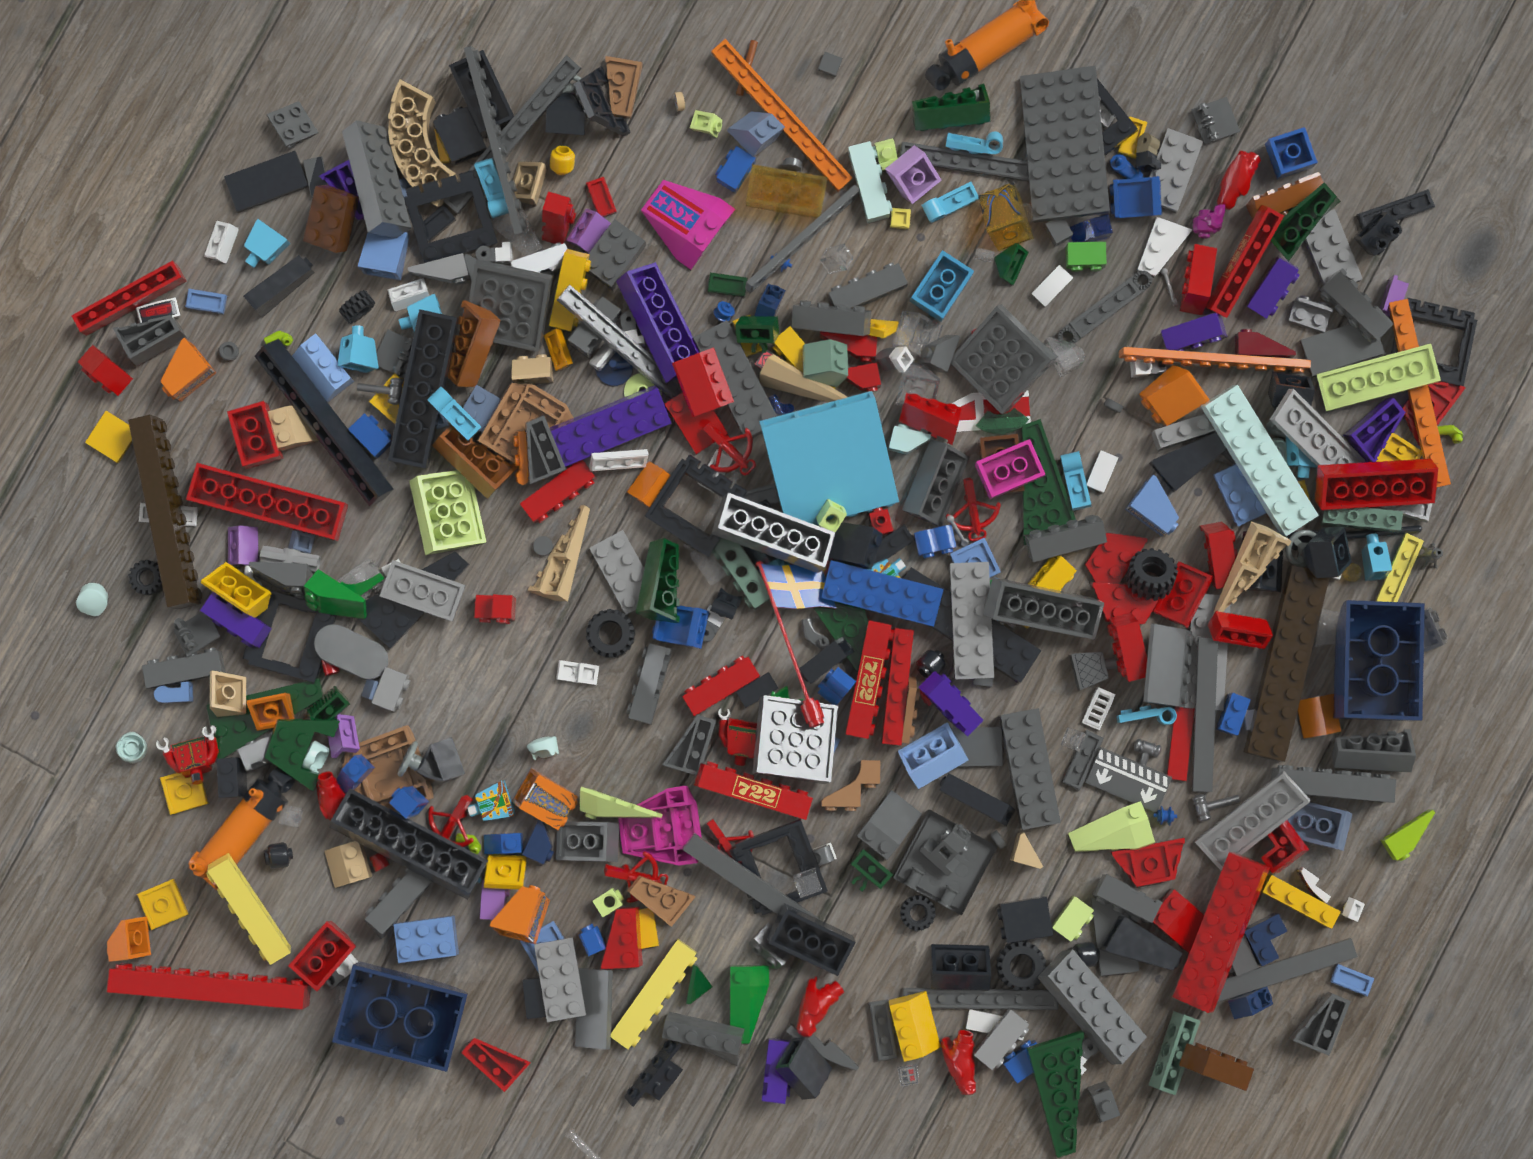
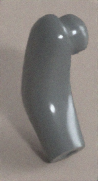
(812, 636)

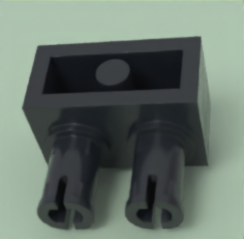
(1378, 234)

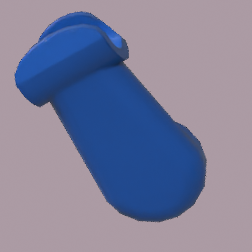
(1124, 167)

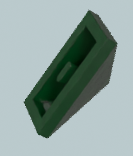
(1010, 262)
(698, 984)

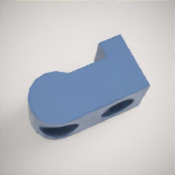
(172, 695)

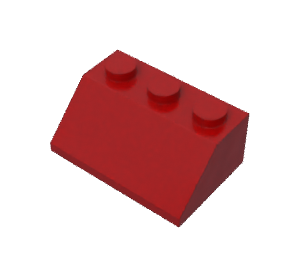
(703, 382)
(322, 955)

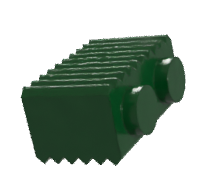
(329, 706)

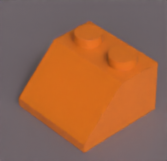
(129, 940)

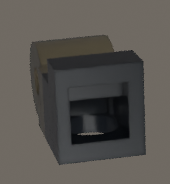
(1147, 153)

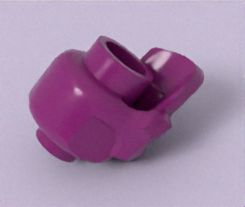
(1209, 221)

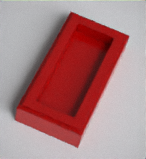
(601, 197)

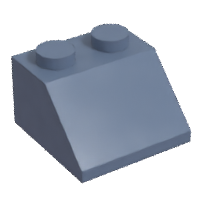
(756, 131)

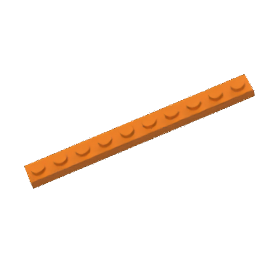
(771, 103)
(1207, 359)
(1419, 397)

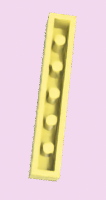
(248, 908)
(653, 993)

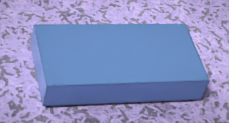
(206, 301)
(1352, 980)

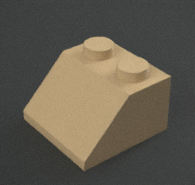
(532, 370)
(290, 428)
(348, 863)

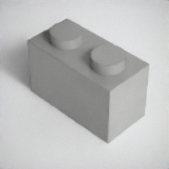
(391, 689)

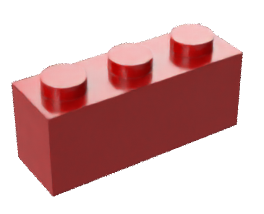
(1240, 630)

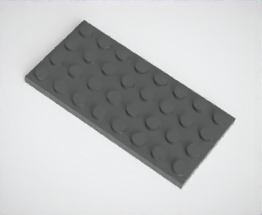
(1064, 144)

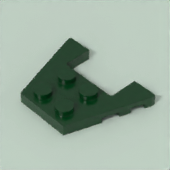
(291, 742)

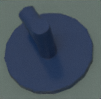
(616, 371)

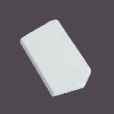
(221, 242)
(408, 294)
(602, 357)

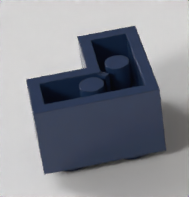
(1260, 936)

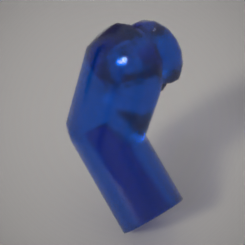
(780, 408)

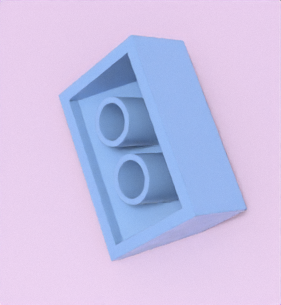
(322, 367)
(932, 755)

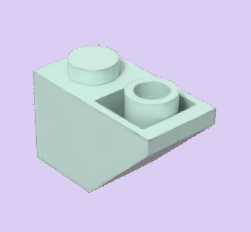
(907, 440)

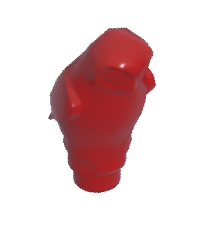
(1238, 178)
(329, 794)
(816, 1005)
(960, 1060)

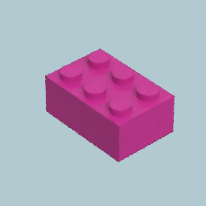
(1009, 469)

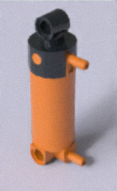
(987, 45)
(245, 823)

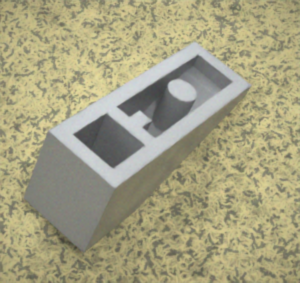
(448, 269)

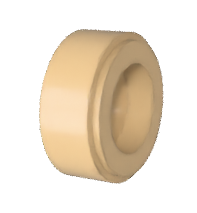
(679, 101)

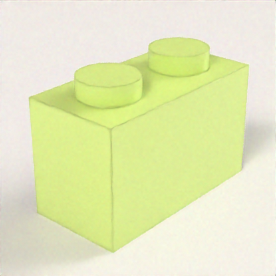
(1072, 919)

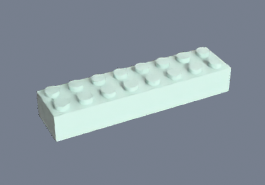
(1259, 460)

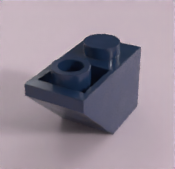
(770, 301)
(1250, 1003)

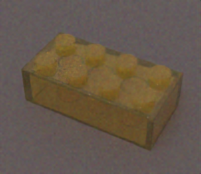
(786, 191)

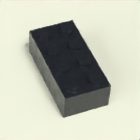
(465, 83)
(811, 939)

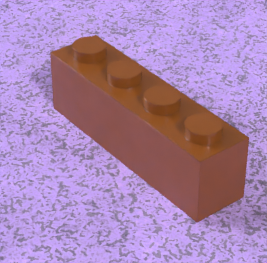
(1286, 197)
(472, 344)
(474, 461)

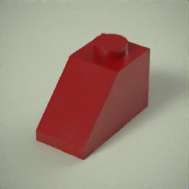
(865, 377)

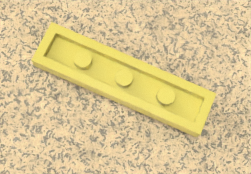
(1401, 568)

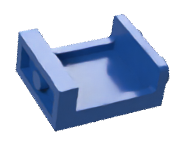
(1136, 197)
(688, 632)

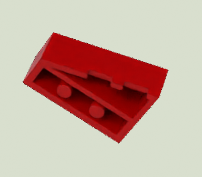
(557, 215)
(1198, 279)
(931, 415)
(1220, 551)
(624, 941)
(495, 1063)

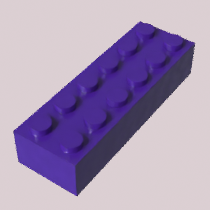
(657, 317)
(610, 425)

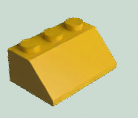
(238, 589)
(914, 1025)

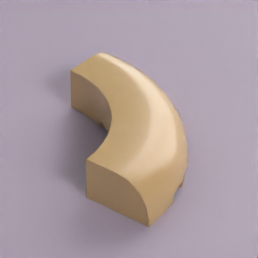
(410, 137)

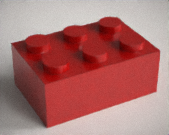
(254, 435)
(1128, 646)

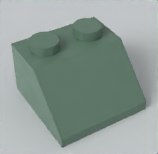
(825, 362)

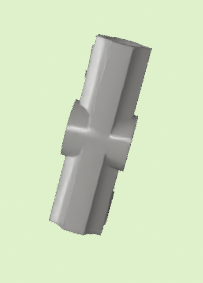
(287, 555)

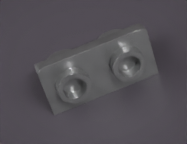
(1310, 314)
(1433, 634)
(774, 956)

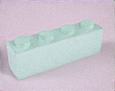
(868, 181)

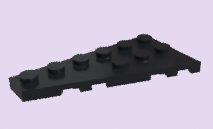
(393, 620)

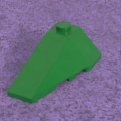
(747, 996)

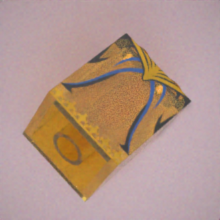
(1005, 216)

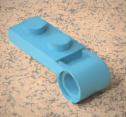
(975, 145)
(492, 187)
(950, 202)
(454, 413)
(1075, 481)
(1145, 712)

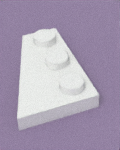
(1161, 245)

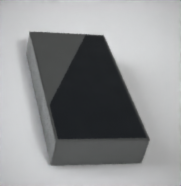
(314, 168)

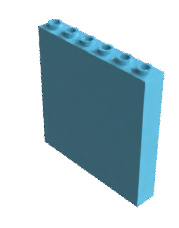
(832, 455)

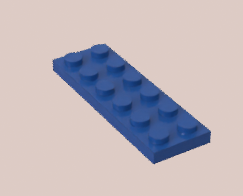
(882, 593)

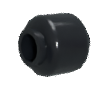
(930, 662)
(278, 855)
(1088, 953)

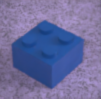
(1291, 153)

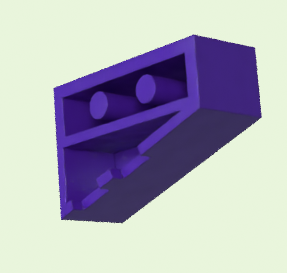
(343, 179)
(1273, 287)
(1195, 333)
(1373, 430)
(236, 621)
(950, 703)
(774, 1085)

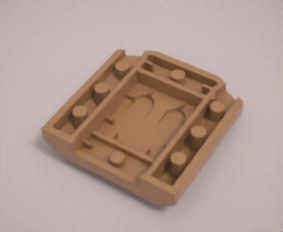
(516, 407)
(386, 755)

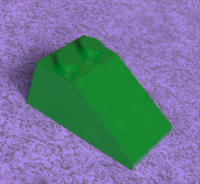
(332, 597)

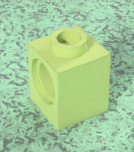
(828, 509)
(600, 904)

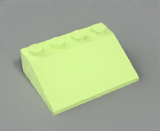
(447, 512)

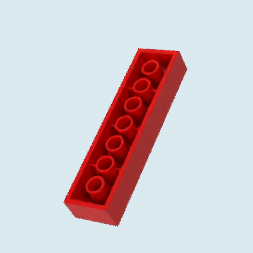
(267, 502)
(1221, 932)

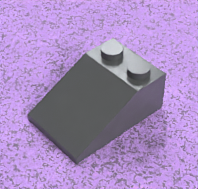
(284, 576)
(889, 825)
(588, 841)

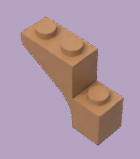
(851, 794)

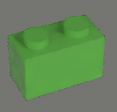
(1085, 255)

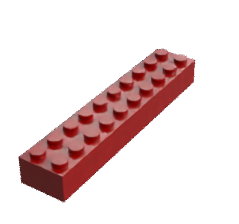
(209, 987)

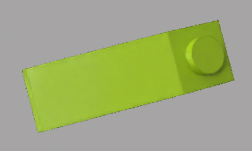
(1405, 838)

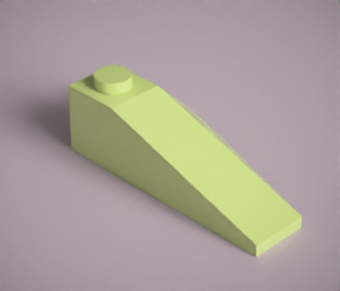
(605, 806)
(1118, 830)

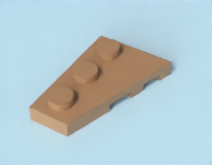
(623, 84)
(911, 712)
(661, 899)

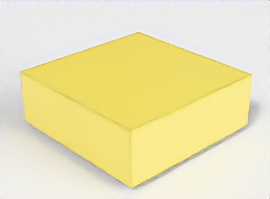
(900, 218)

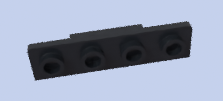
(657, 1076)

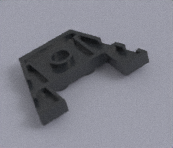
(595, 103)

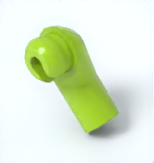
(285, 338)
(1452, 431)
(474, 847)

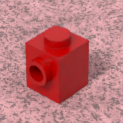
(881, 520)

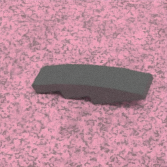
(829, 1050)

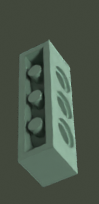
(1364, 519)
(752, 599)
(1167, 1071)

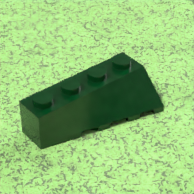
(952, 109)
(1302, 219)
(660, 583)

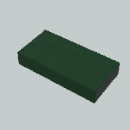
(727, 284)

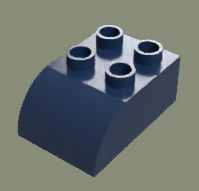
(1379, 661)
(400, 1016)

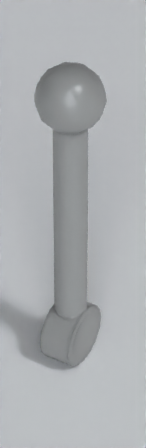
(1164, 271)
(964, 542)

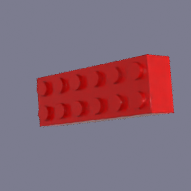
(1376, 484)

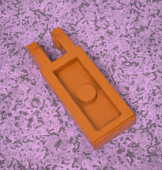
(521, 459)

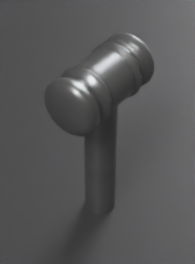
(394, 390)
(1146, 749)
(1202, 807)

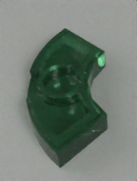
(1002, 423)

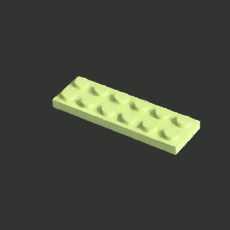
(1378, 377)

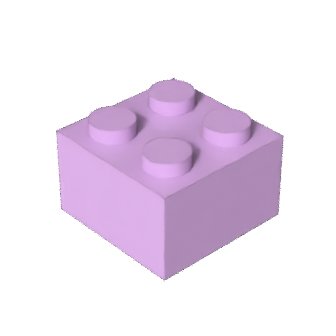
(913, 174)

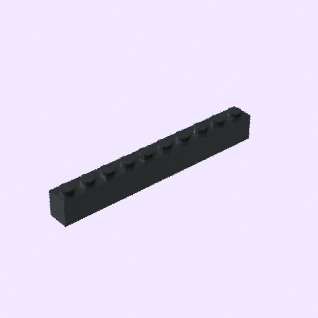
(324, 422)

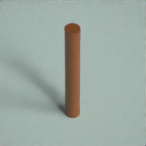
(749, 59)

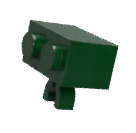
(757, 330)
(870, 869)

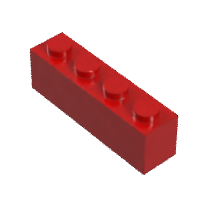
(557, 491)
(721, 686)

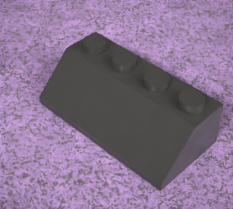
(935, 483)

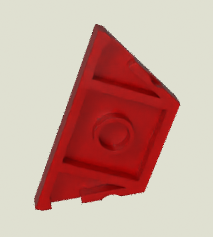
(1442, 396)
(1111, 559)
(1120, 601)
(1151, 863)

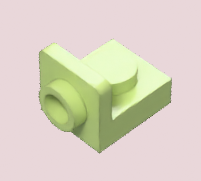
(706, 123)
(886, 153)

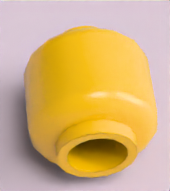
(562, 160)

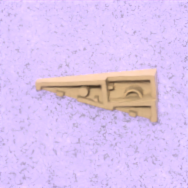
(784, 377)
(1256, 552)
(558, 574)

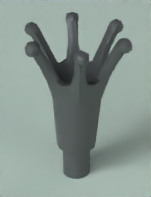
(1431, 555)

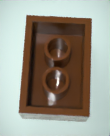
(331, 218)
(995, 444)
(1218, 1067)

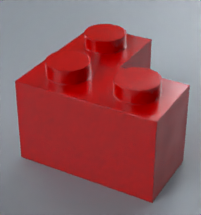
(103, 369)
(496, 608)
(1287, 848)

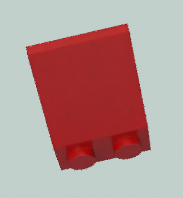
(693, 426)
(1178, 919)

